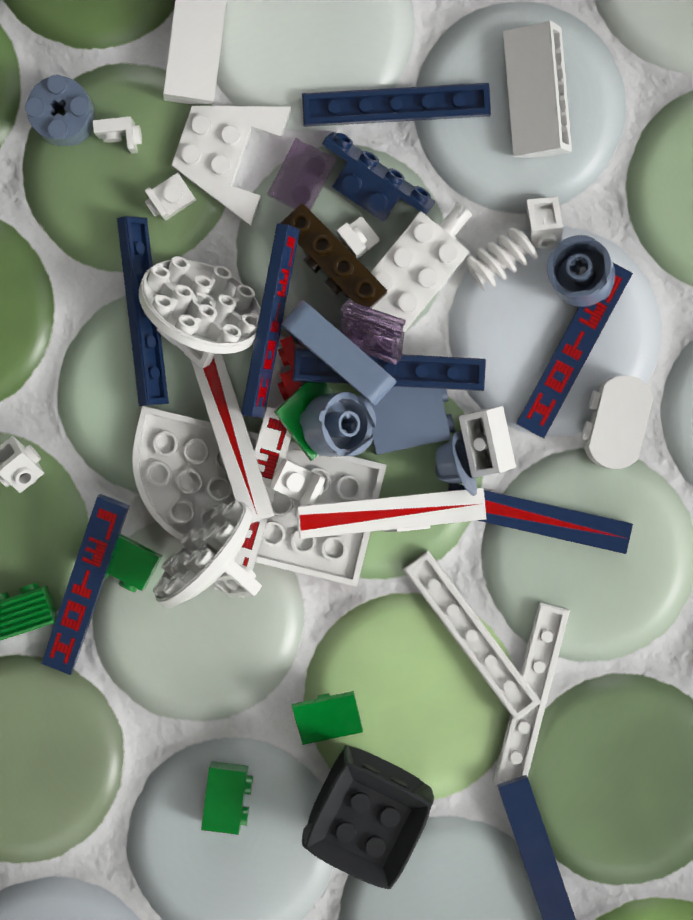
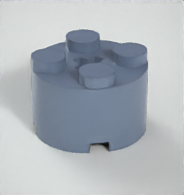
(48, 98)
(565, 264)
(338, 424)

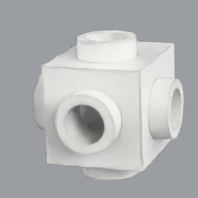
(19, 465)

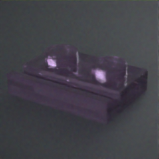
(302, 175)
(373, 331)

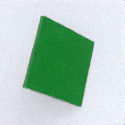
(291, 409)
(327, 717)

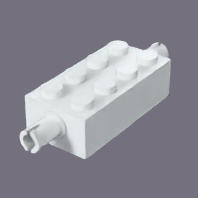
(420, 264)

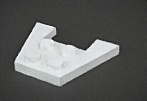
(214, 148)

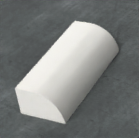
(194, 51)
(537, 90)

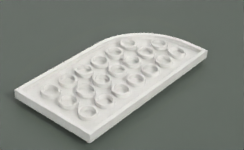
(186, 480)

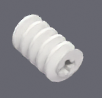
(500, 257)

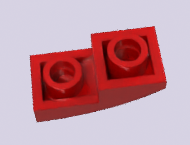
(286, 353)

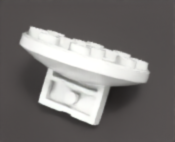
(200, 308)
(209, 559)

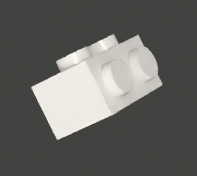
(487, 442)

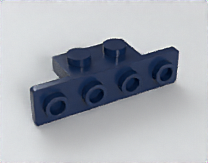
(371, 183)

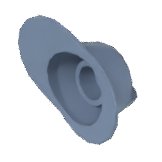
(453, 464)

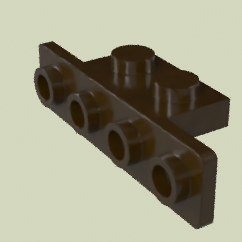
(334, 260)

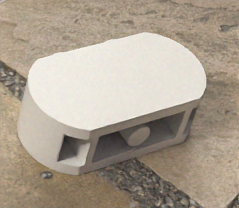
(617, 422)

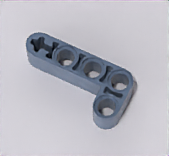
(338, 352)

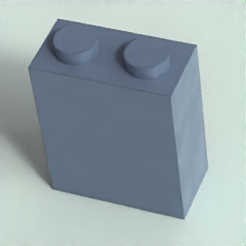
(411, 419)

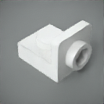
(114, 128)
(169, 197)
(544, 222)
(358, 237)
(298, 483)

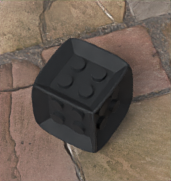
(368, 817)

